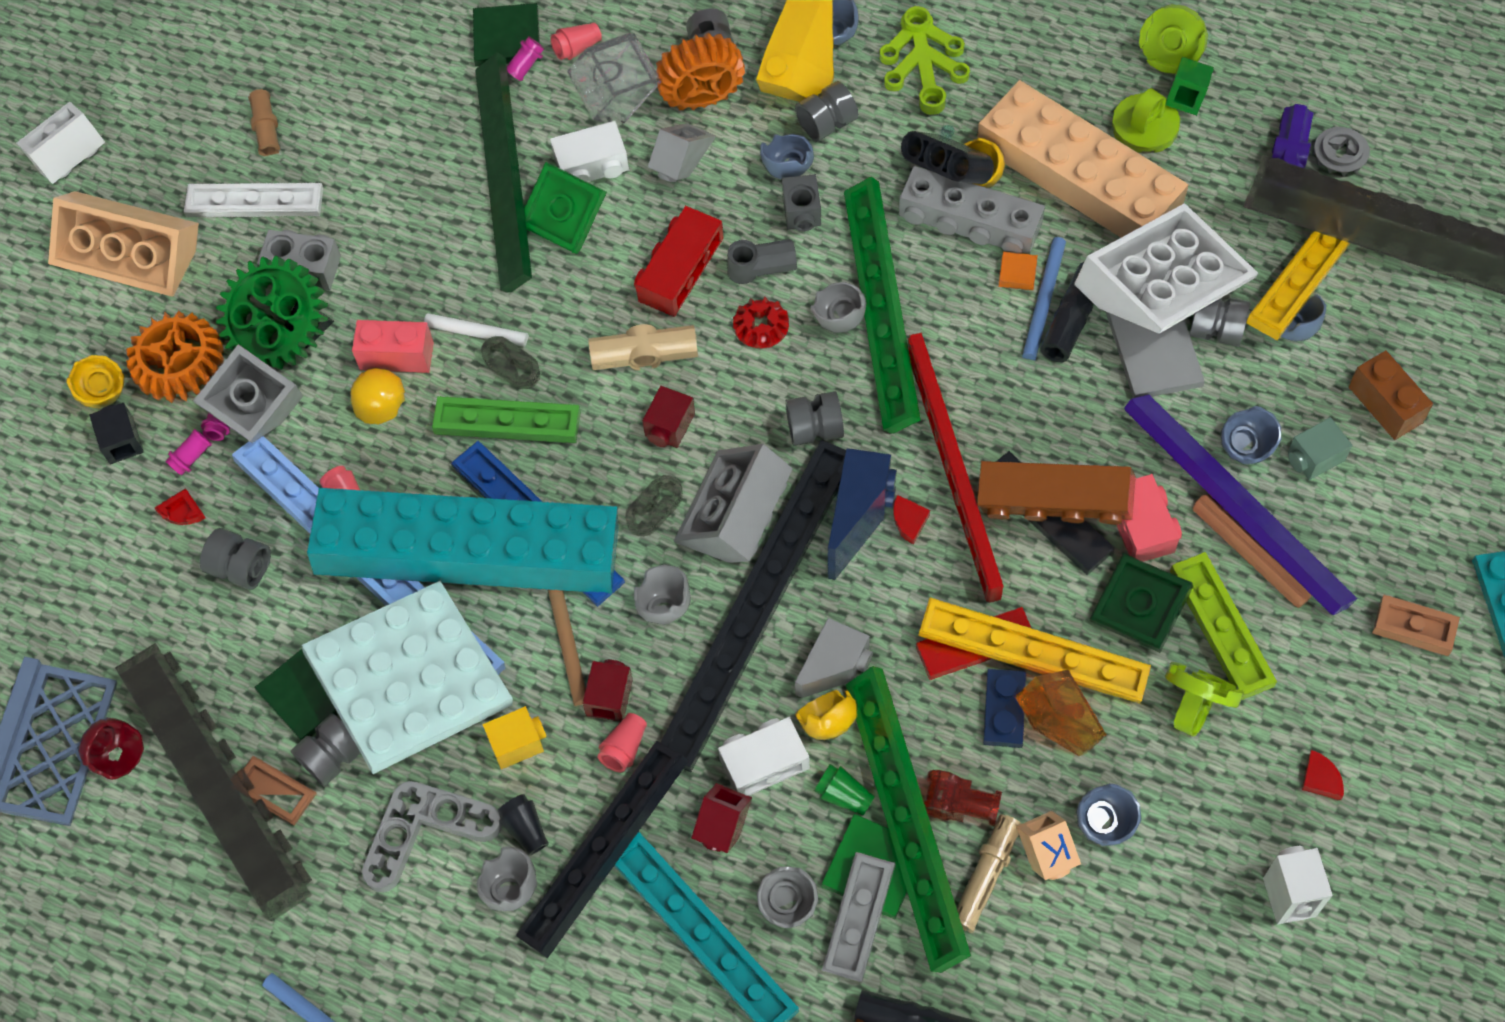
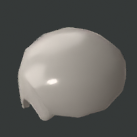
(847, 302)
(659, 586)
(509, 866)
(785, 886)

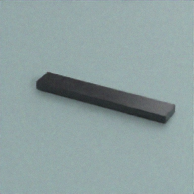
(602, 849)

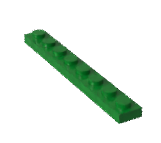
(883, 307)
(908, 822)

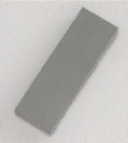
(858, 917)

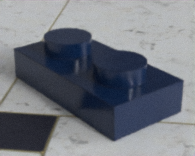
(1002, 711)

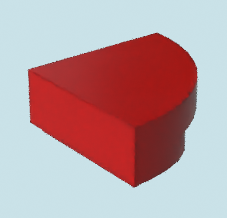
(180, 509)
(909, 518)
(1322, 777)

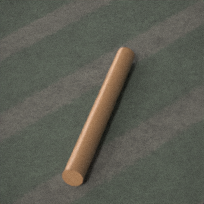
(568, 646)

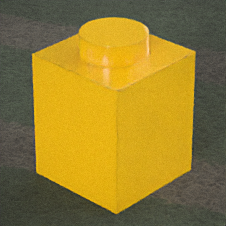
(515, 737)

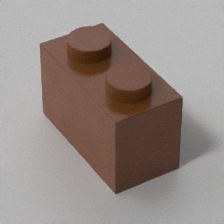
(1390, 395)

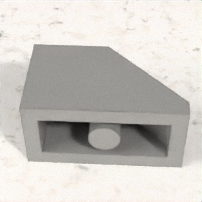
(679, 151)
(833, 659)

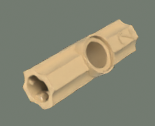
(643, 347)

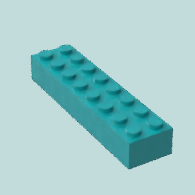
(464, 540)

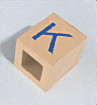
(1049, 846)

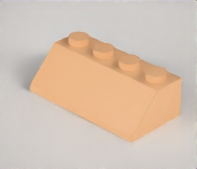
(121, 242)

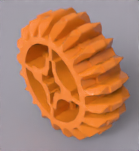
(700, 71)
(183, 364)

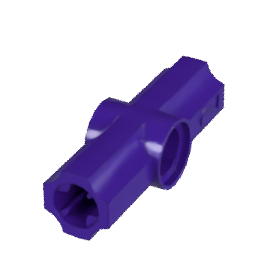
(1293, 135)

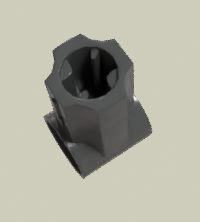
(759, 259)

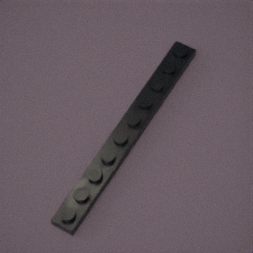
(755, 604)

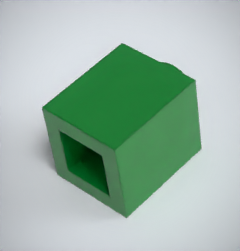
(1189, 86)

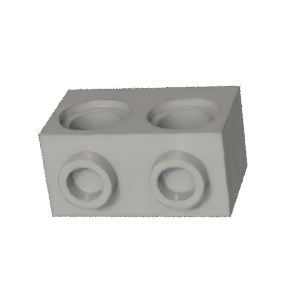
(304, 251)

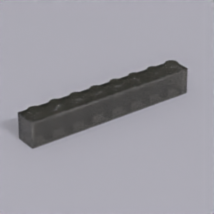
(1378, 223)
(214, 783)

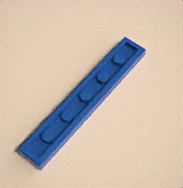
(496, 481)

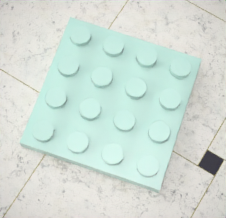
(406, 676)

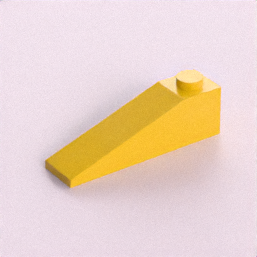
(799, 51)

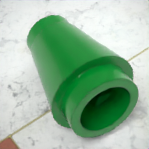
(843, 790)

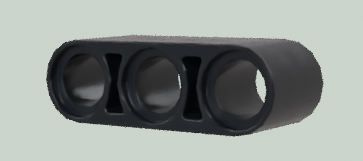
(947, 157)

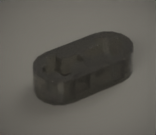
(514, 356)
(648, 500)

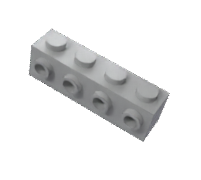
(971, 211)

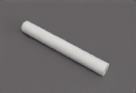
(474, 329)

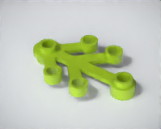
(924, 57)

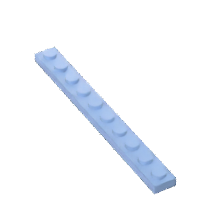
(299, 497)

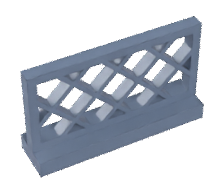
(17, 724)

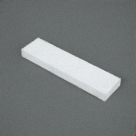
(253, 200)

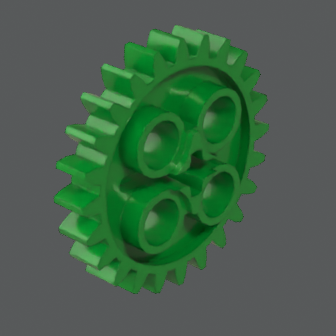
(290, 286)

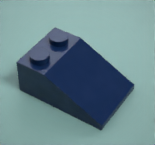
(861, 503)

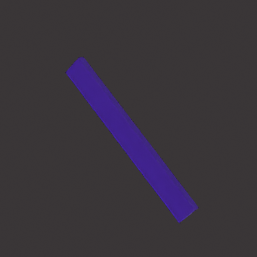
(1241, 504)

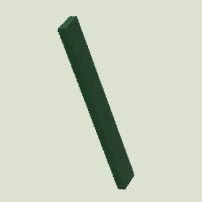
(503, 174)

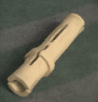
(989, 867)

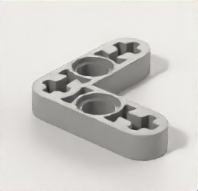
(426, 814)

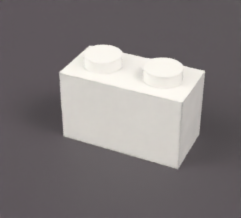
(61, 142)
(591, 152)
(763, 756)
(1297, 885)

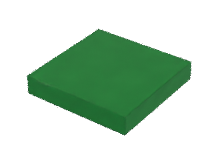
(562, 207)
(872, 840)

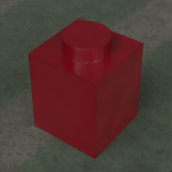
(668, 417)
(608, 690)
(721, 818)

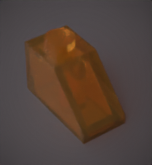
(1061, 712)

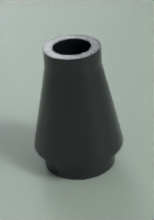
(523, 823)

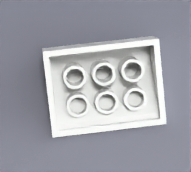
(1163, 271)

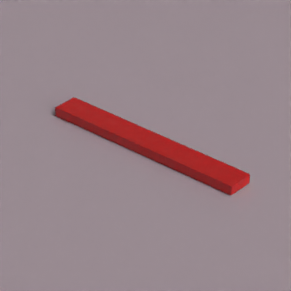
(955, 469)

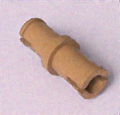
(264, 122)

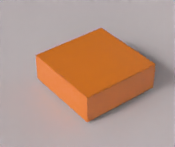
(1018, 271)

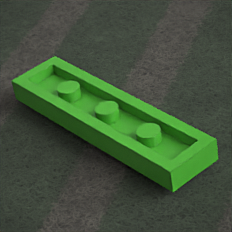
(506, 419)

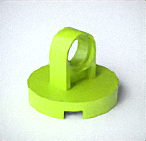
(1173, 34)
(1146, 122)
(1200, 693)

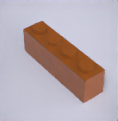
(1056, 491)

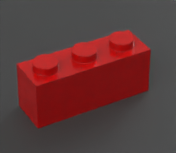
(678, 260)

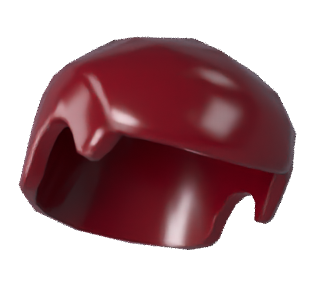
(102, 739)

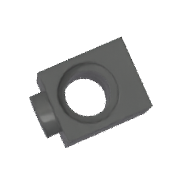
(801, 191)

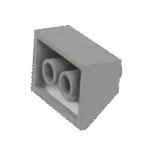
(734, 503)

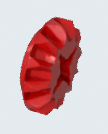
(762, 335)

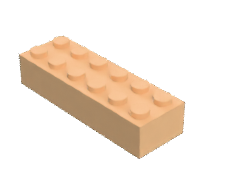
(1079, 162)

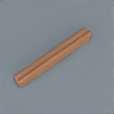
(1250, 550)

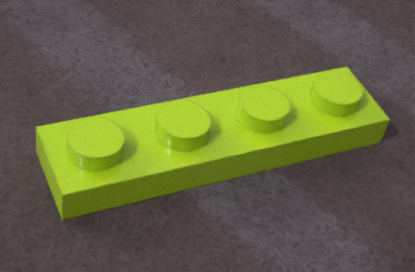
(1224, 627)

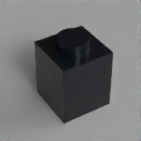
(116, 433)

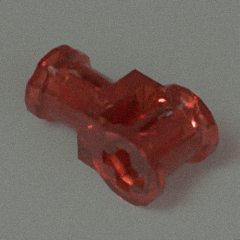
(959, 798)

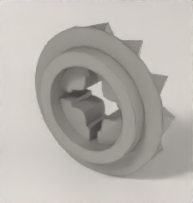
(1334, 138)

